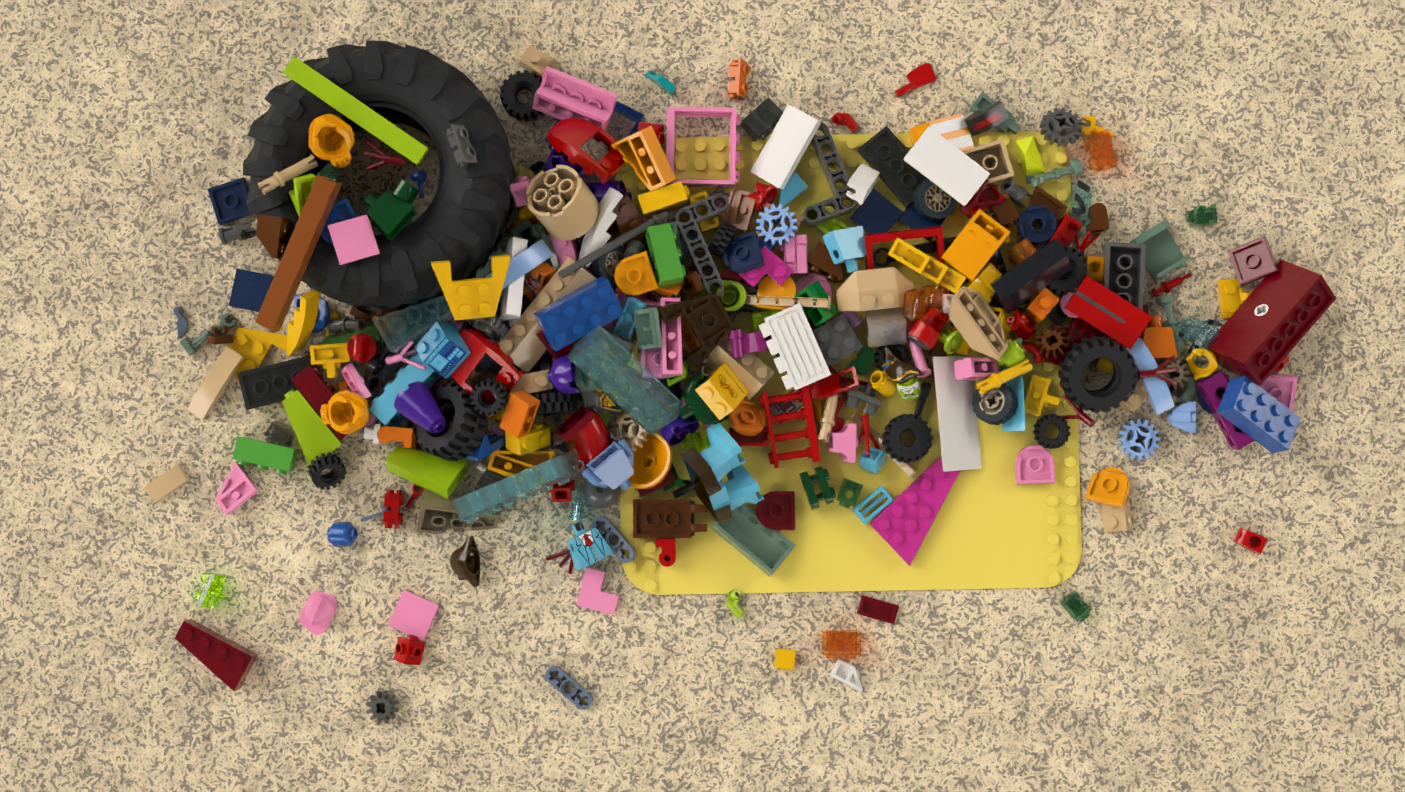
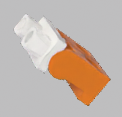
(384, 434)

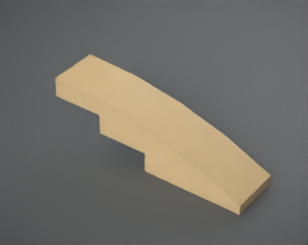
(215, 382)

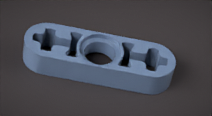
(619, 553)
(555, 681)

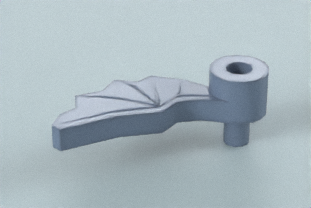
(182, 321)
(376, 515)

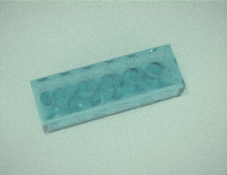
(625, 380)
(512, 488)

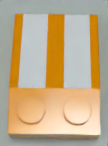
(951, 128)

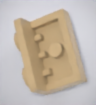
(1116, 518)

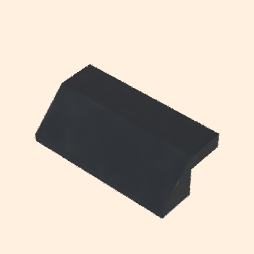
(1031, 275)

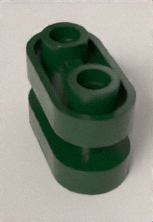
(827, 493)

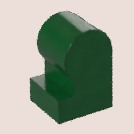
(405, 192)
(864, 360)

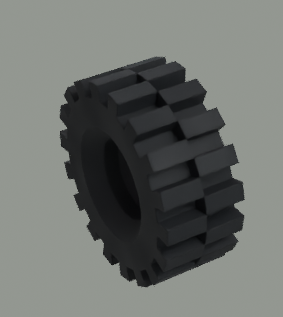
(510, 91)
(1074, 277)
(556, 403)
(893, 442)

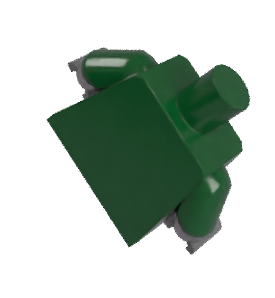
(695, 404)

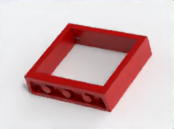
(903, 235)

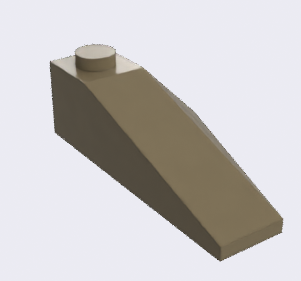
(439, 514)

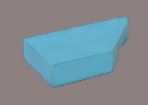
(793, 188)

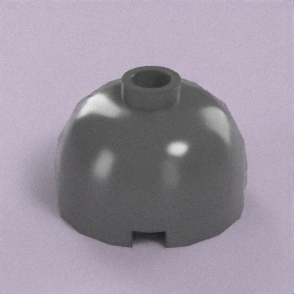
(599, 496)

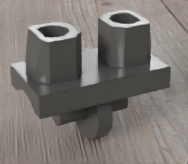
(871, 403)

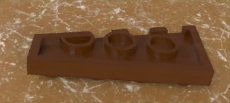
(1044, 199)
(628, 219)

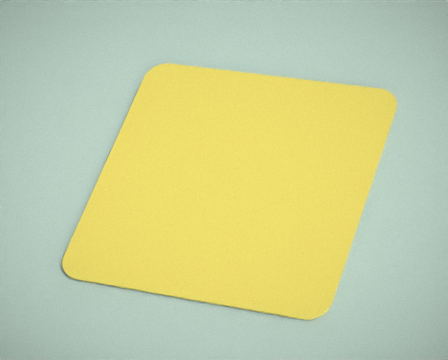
(987, 527)

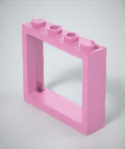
(673, 112)

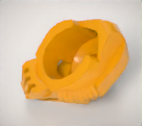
(331, 139)
(345, 412)

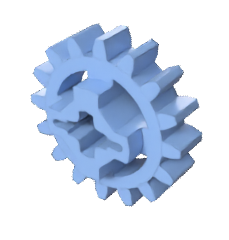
(783, 229)
(1135, 432)

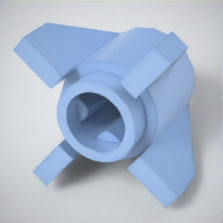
(1184, 416)

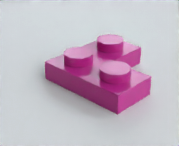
(773, 267)

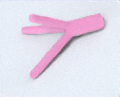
(402, 357)

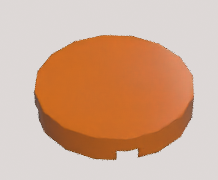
(747, 419)

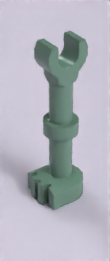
(1075, 167)
(1171, 320)
(190, 347)

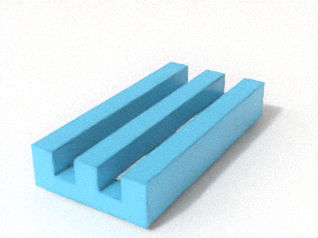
(879, 509)

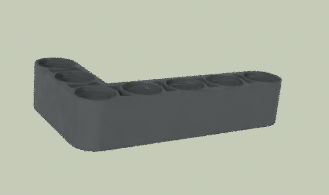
(832, 177)
(699, 243)

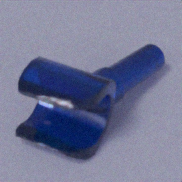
(419, 177)

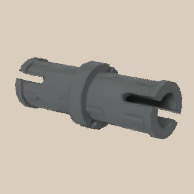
(346, 325)

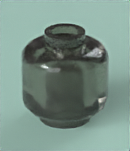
(279, 433)

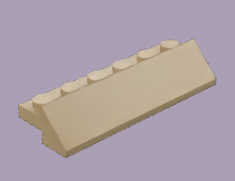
(521, 340)
(749, 370)

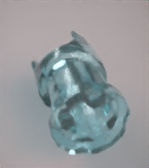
(577, 505)

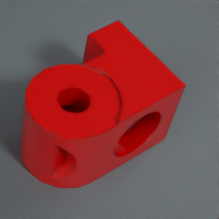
(1250, 540)
(668, 551)

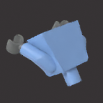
(611, 466)

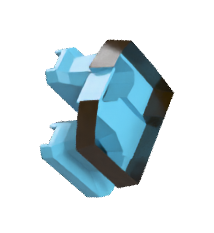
(711, 465)

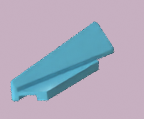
(1017, 422)

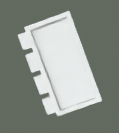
(796, 346)

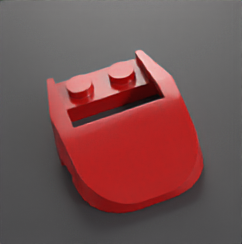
(572, 134)
(479, 346)

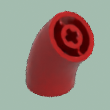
(591, 440)

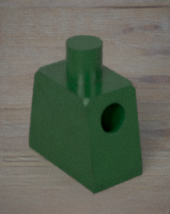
(389, 213)

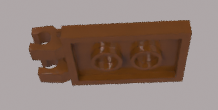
(666, 518)

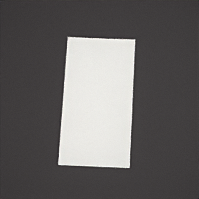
(956, 417)

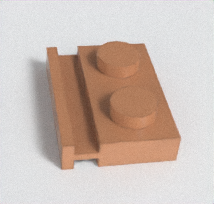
(740, 210)

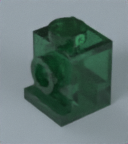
(1202, 216)
(848, 485)

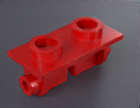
(1021, 325)
(394, 516)

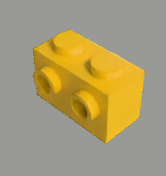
(538, 438)

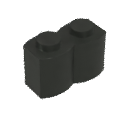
(762, 119)

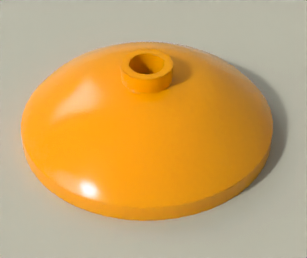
(655, 451)

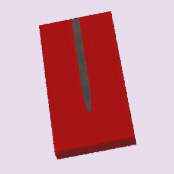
(1108, 312)

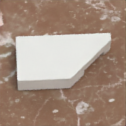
(847, 674)

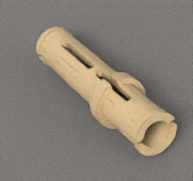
(280, 178)
(827, 420)

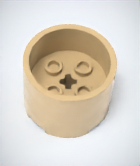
(562, 202)

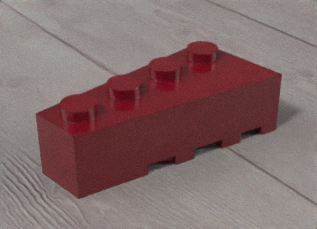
(219, 654)

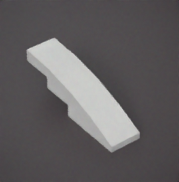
(597, 235)

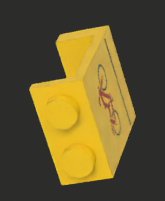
(722, 391)

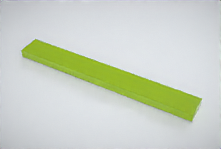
(355, 110)

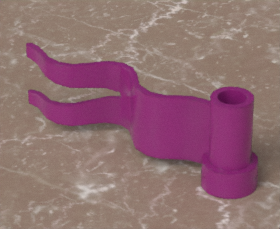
(747, 343)

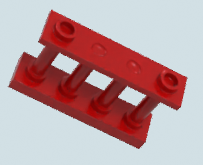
(807, 433)

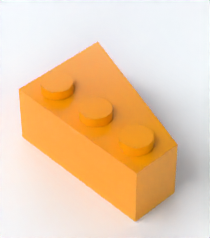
(646, 157)
(509, 463)

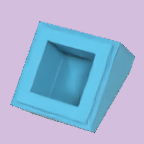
(873, 461)

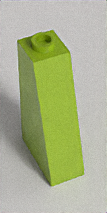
(307, 424)
(426, 470)

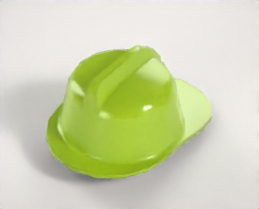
(733, 294)

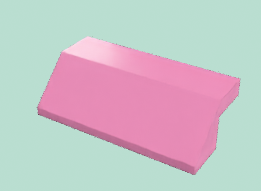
(571, 97)
(665, 360)

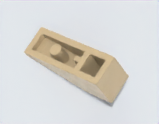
(533, 382)

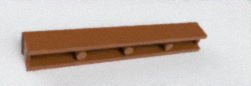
(298, 253)

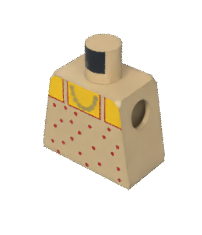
(536, 61)

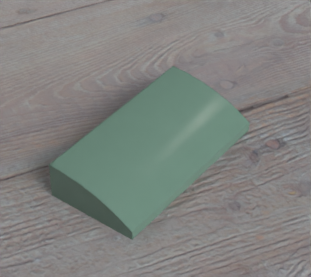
(758, 544)

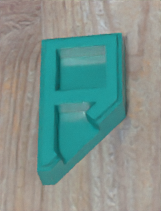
(662, 82)

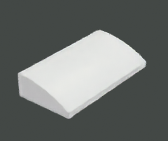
(785, 147)
(946, 166)
(512, 295)

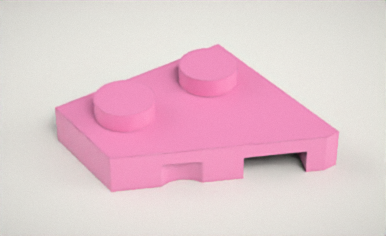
(235, 490)

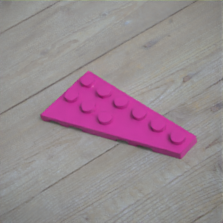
(911, 514)

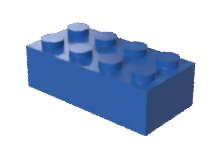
(579, 313)
(1259, 414)

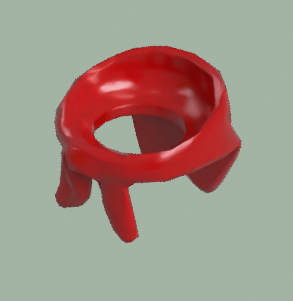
(763, 194)

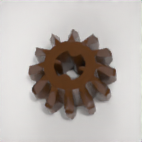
(1049, 336)

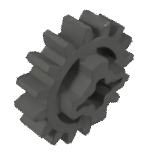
(1060, 127)
(489, 326)

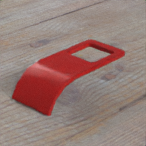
(831, 385)

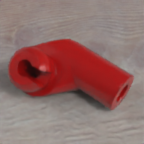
(845, 119)
(1031, 347)

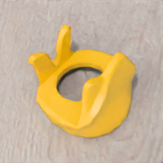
(1202, 372)

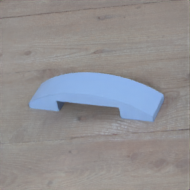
(526, 262)
(1156, 388)

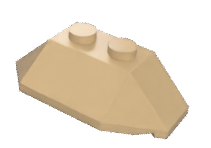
(873, 290)
(977, 323)

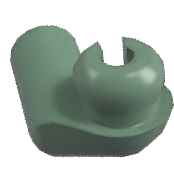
(1189, 392)

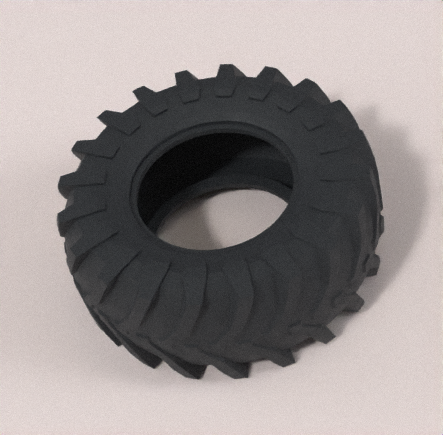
(469, 203)

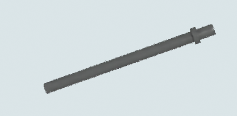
(655, 220)

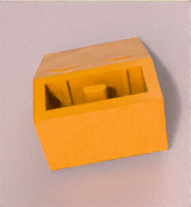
(975, 245)

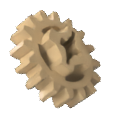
(631, 431)

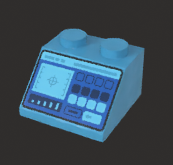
(442, 348)

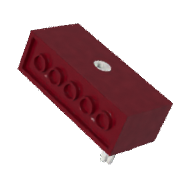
(1272, 321)

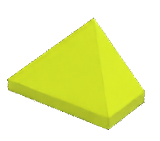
(1029, 156)

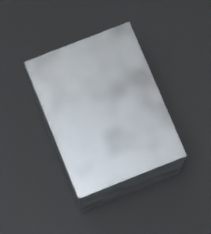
(885, 327)

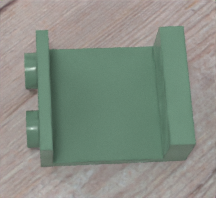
(1161, 251)

